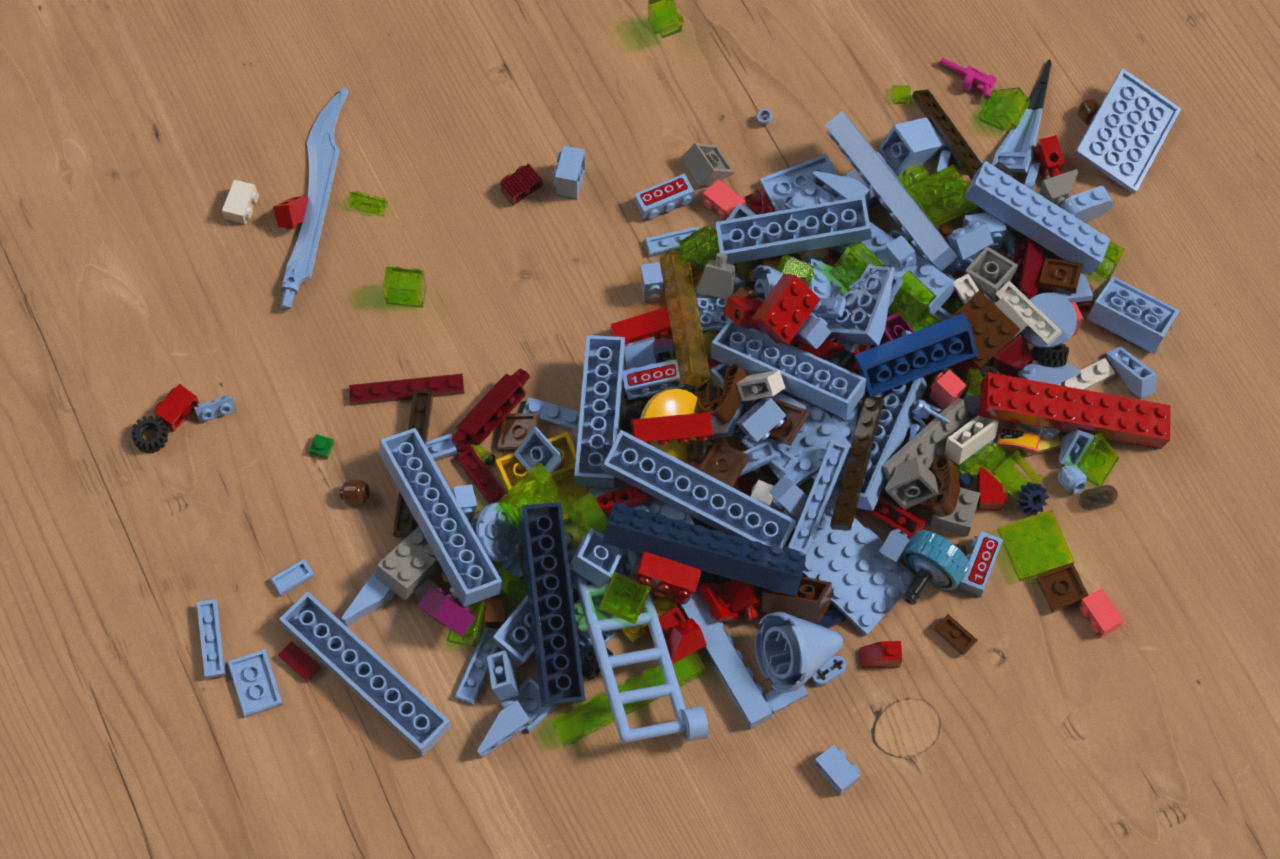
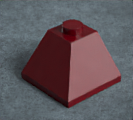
(1013, 357)

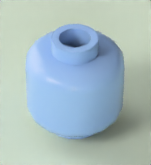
(1072, 479)

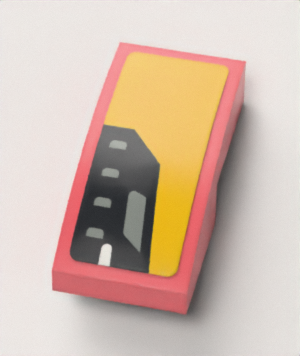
(1015, 438)

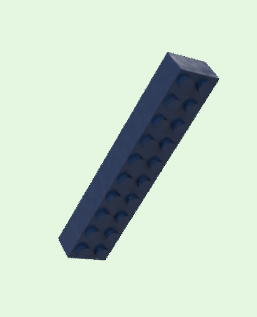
(705, 549)
(551, 604)

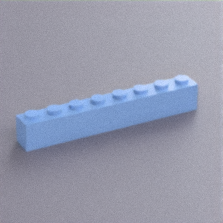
(728, 662)

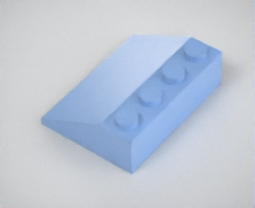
(1133, 314)

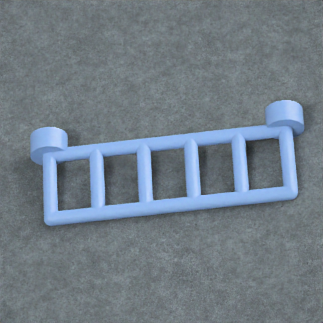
(690, 721)

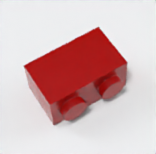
(176, 407)

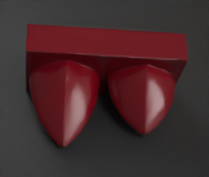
(759, 202)

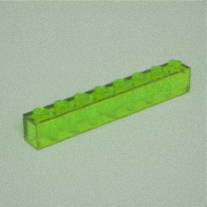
(598, 713)

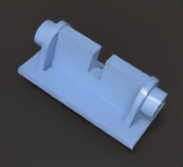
(221, 407)

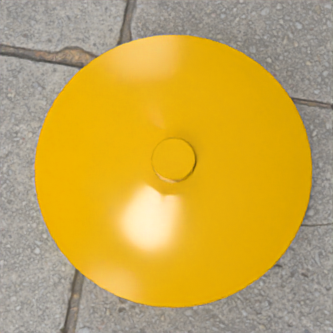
(671, 403)

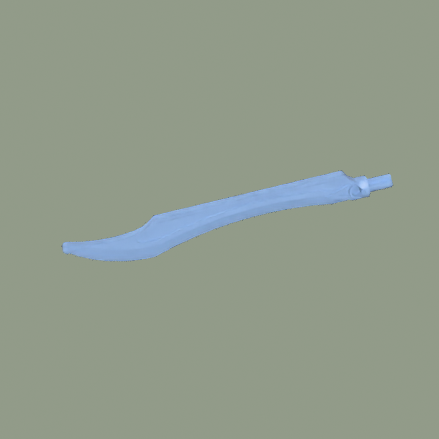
(323, 161)

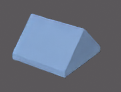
(538, 449)

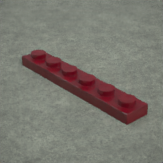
(404, 389)

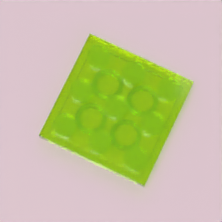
(941, 195)
(532, 488)
(1035, 545)

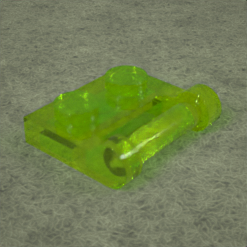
(1010, 476)

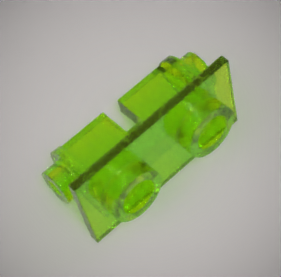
(365, 203)

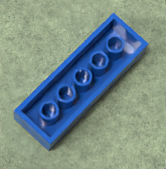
(916, 354)

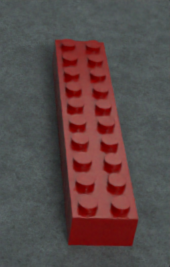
(1074, 408)

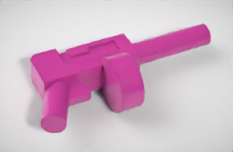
(972, 76)

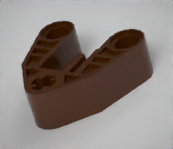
(722, 402)
(948, 495)

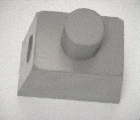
(718, 278)

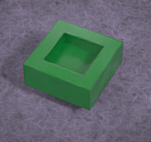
(321, 446)

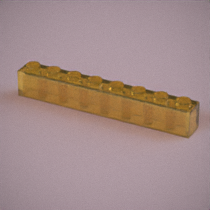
(684, 319)

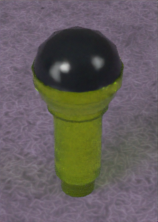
(487, 457)

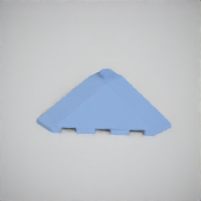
(865, 309)

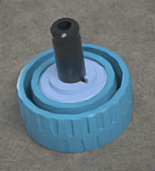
(934, 563)

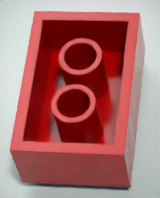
(785, 309)
(667, 577)

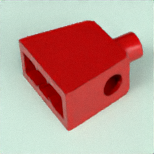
(1050, 156)
(742, 310)
(743, 598)

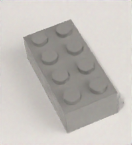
(408, 565)

